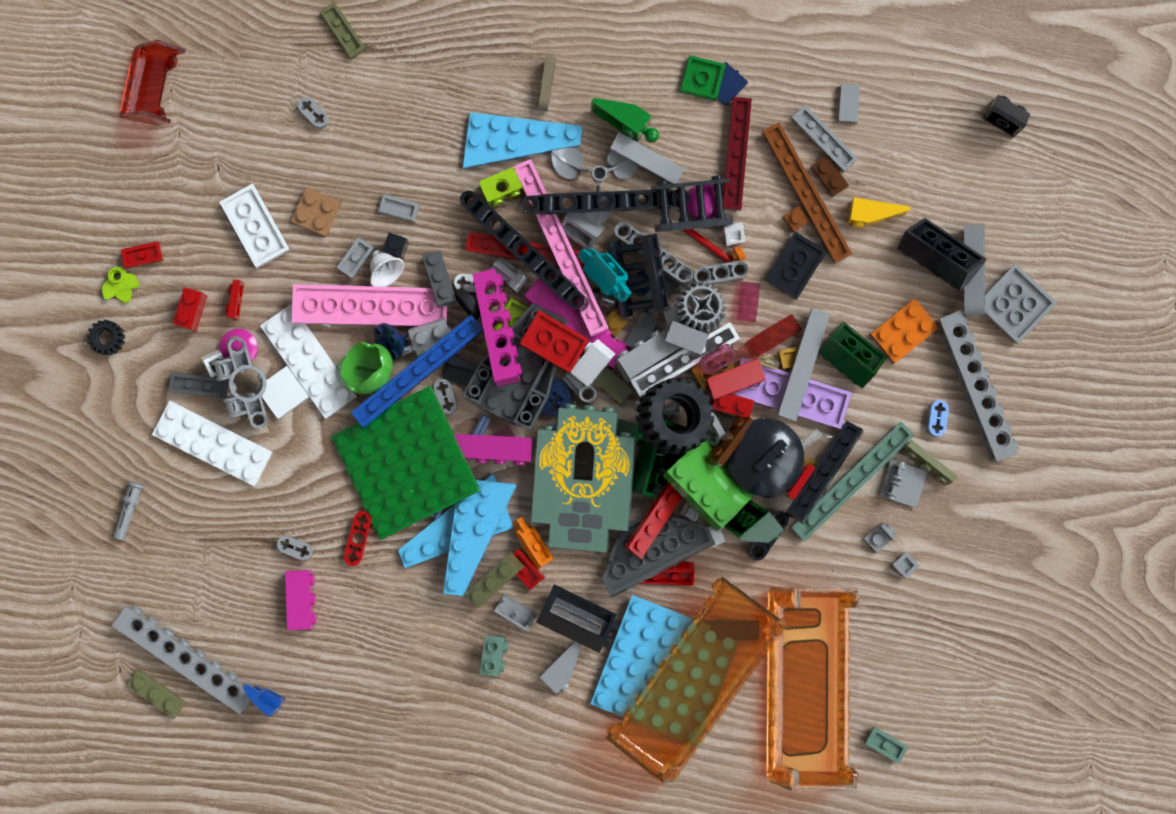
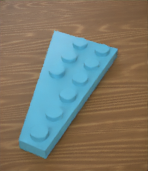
(508, 138)
(437, 536)

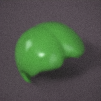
(365, 368)

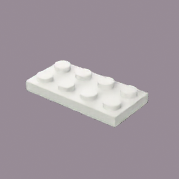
(254, 226)

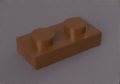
(829, 176)

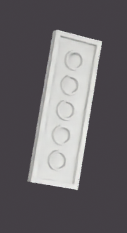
(308, 362)
(212, 443)

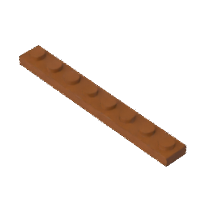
(806, 192)

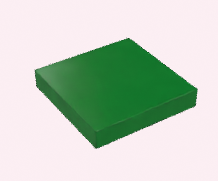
(702, 78)

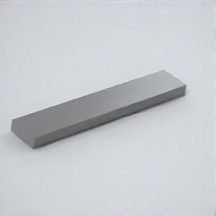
(803, 365)

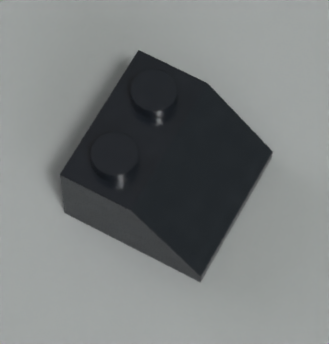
(1006, 115)

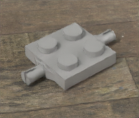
(425, 336)

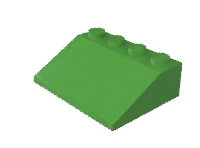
(707, 486)

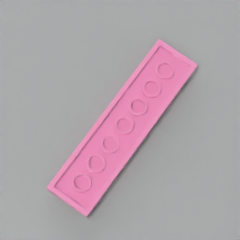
(364, 305)

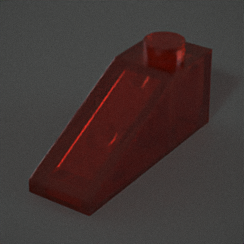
(772, 336)

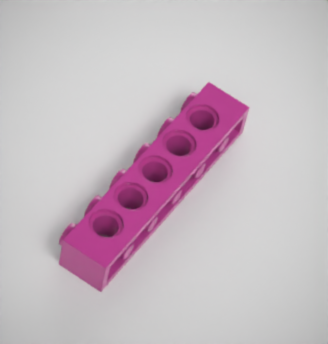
(483, 283)

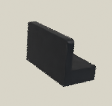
(459, 371)

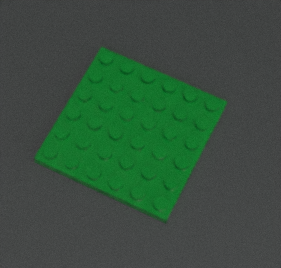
(406, 463)

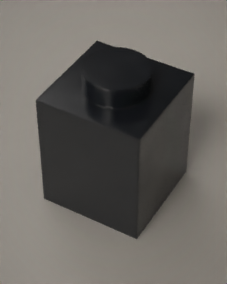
(396, 245)

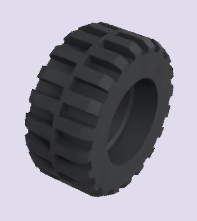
(695, 406)

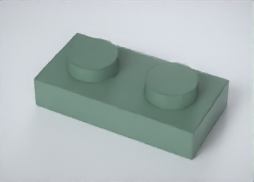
(886, 744)

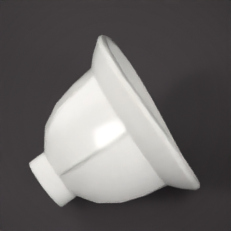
(385, 269)

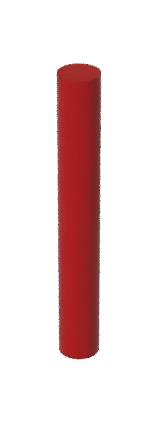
(707, 244)

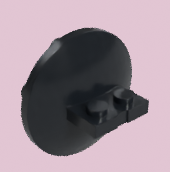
(767, 458)

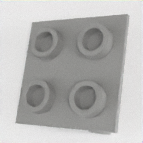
(903, 483)

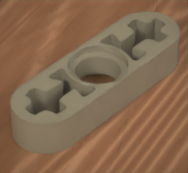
(547, 80)

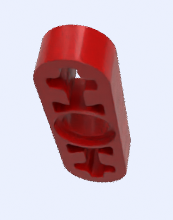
(359, 554)

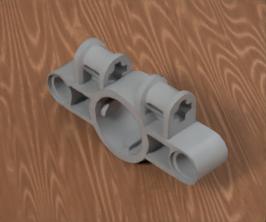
(252, 403)

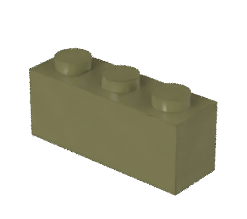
(494, 580)

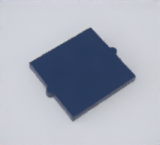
(730, 85)

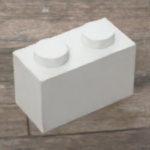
(592, 362)

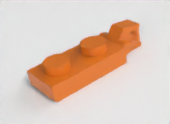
(532, 543)

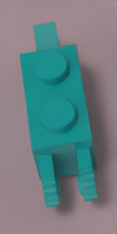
(605, 273)

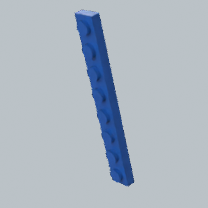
(417, 371)

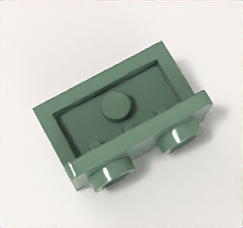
(492, 655)

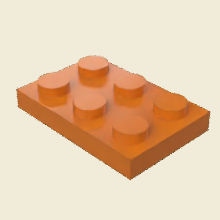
(904, 331)

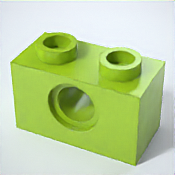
(506, 177)

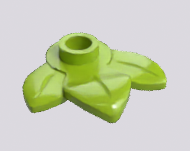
(120, 288)

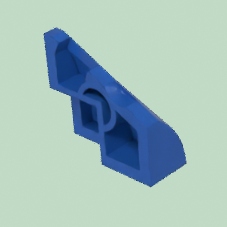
(264, 699)

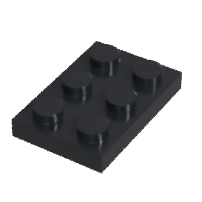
(795, 265)

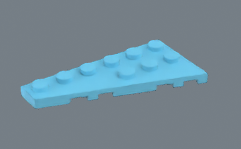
(472, 531)

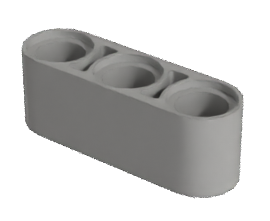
(728, 268)

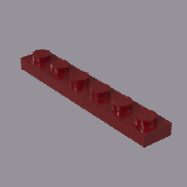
(737, 153)

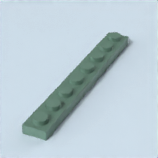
(853, 480)

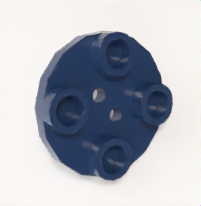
(389, 338)
(562, 397)

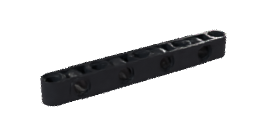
(590, 202)
(532, 259)

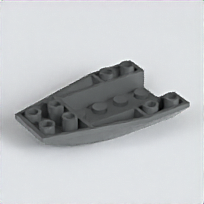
(520, 401)

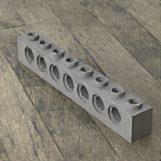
(974, 397)
(126, 624)

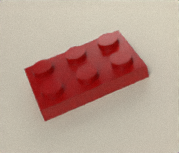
(554, 341)

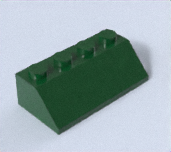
(652, 465)
(754, 524)

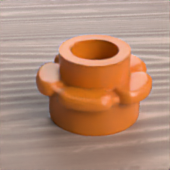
(738, 253)

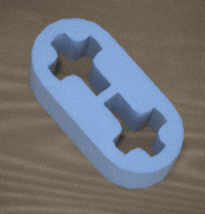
(942, 419)

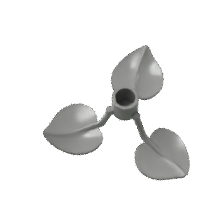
(568, 163)

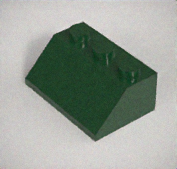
(852, 355)

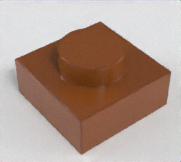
(796, 219)

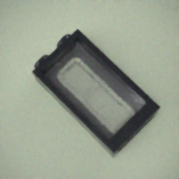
(577, 619)

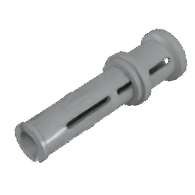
(130, 500)

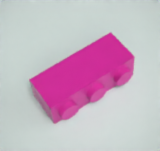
(300, 599)

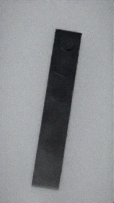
(824, 472)

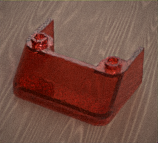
(147, 80)

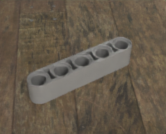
(672, 273)
(975, 291)

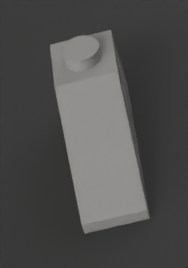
(561, 670)

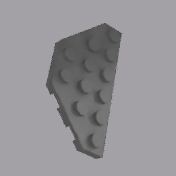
(672, 545)

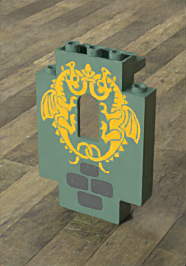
(579, 509)

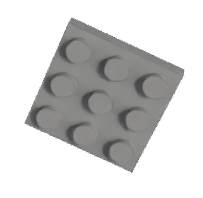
(1017, 303)

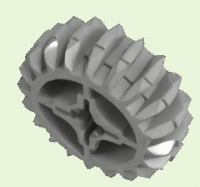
(695, 301)

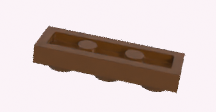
(729, 441)

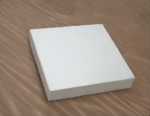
(284, 392)

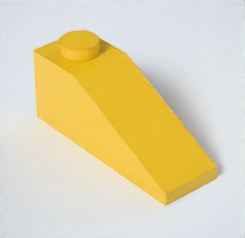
(869, 212)

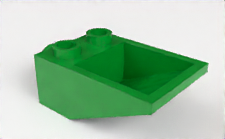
(626, 118)

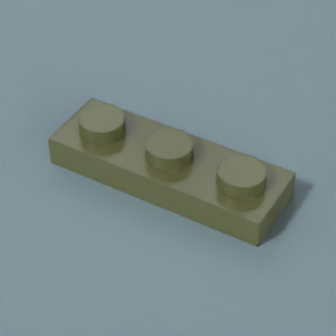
(929, 463)
(156, 693)

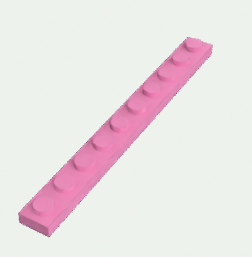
(562, 249)

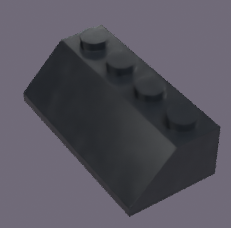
(941, 253)

